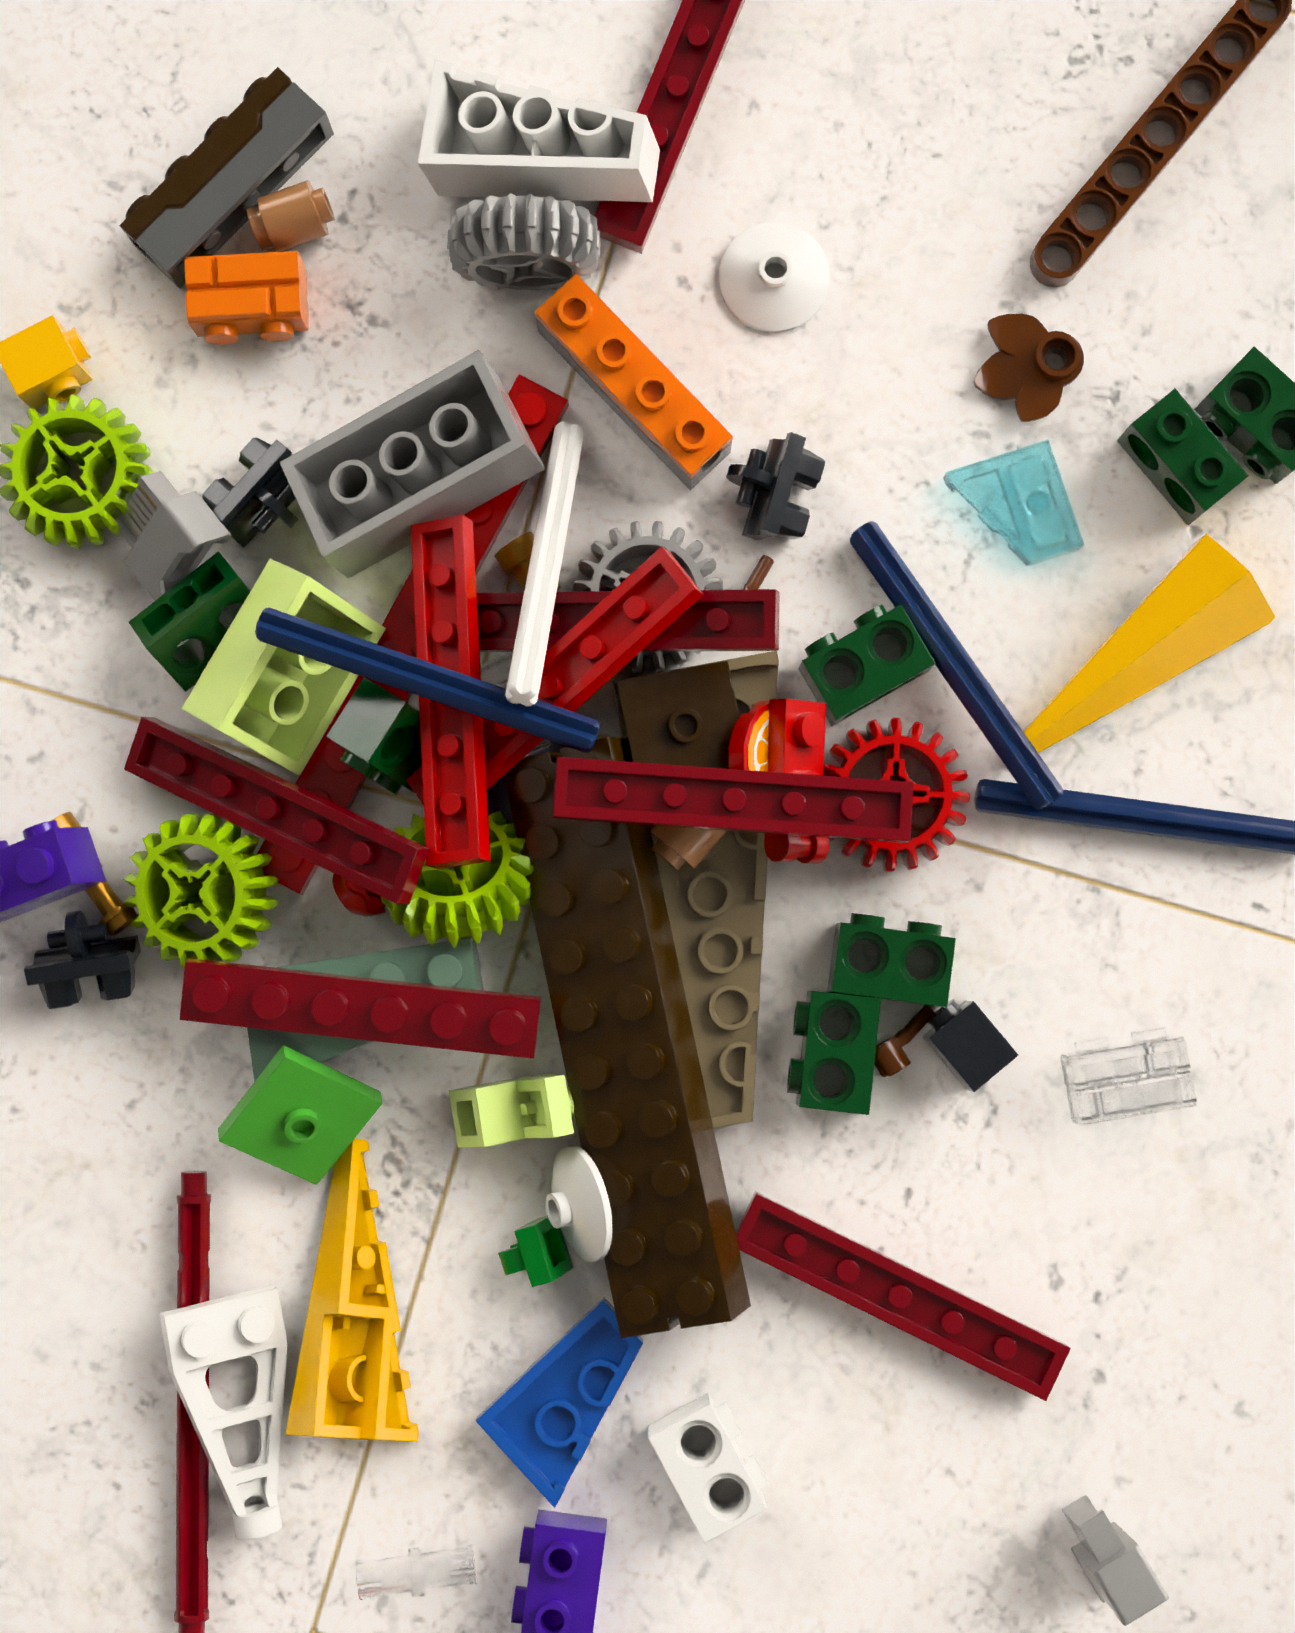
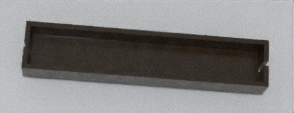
(629, 1056)

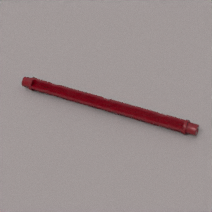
(191, 1460)

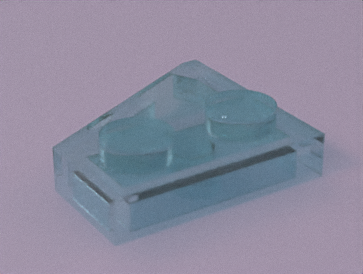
(1021, 501)

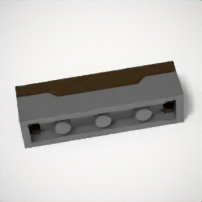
(235, 164)

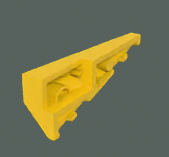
(1184, 620)
(348, 1354)

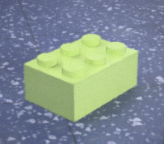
(271, 695)

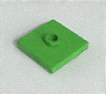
(299, 1115)

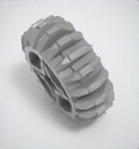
(523, 242)
(603, 574)

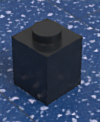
(968, 1043)

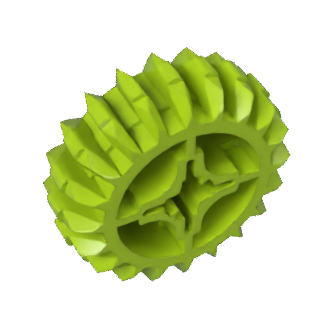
(55, 483)
(167, 867)
(471, 905)

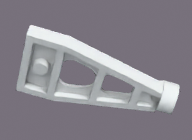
(220, 1332)

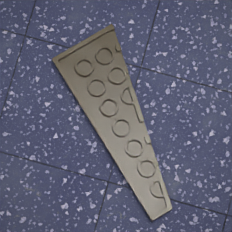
(719, 934)

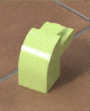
(512, 1110)

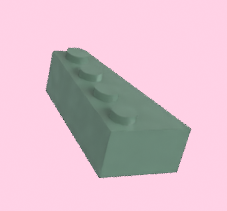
(417, 964)

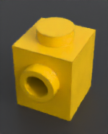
(45, 362)

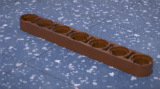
(1142, 153)

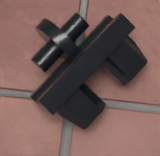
(767, 486)
(258, 496)
(83, 953)

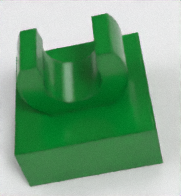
(539, 1251)

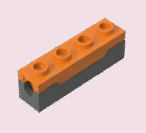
(633, 382)

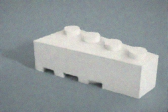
(524, 141)

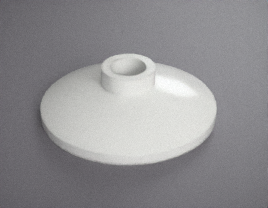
(774, 302)
(580, 1204)

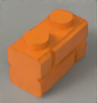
(246, 296)

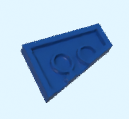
(560, 1399)

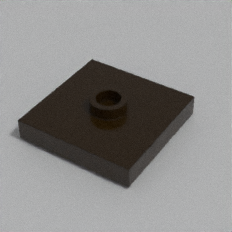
(679, 716)

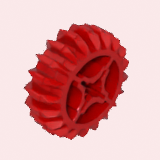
(894, 765)

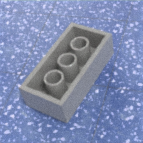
(411, 463)

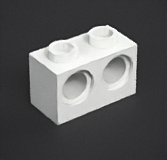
(697, 1471)

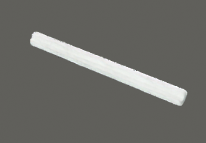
(545, 565)

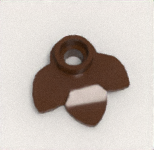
(1021, 368)

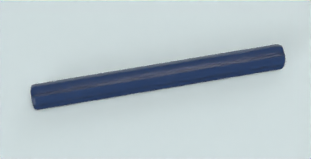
(957, 667)
(424, 679)
(1141, 817)

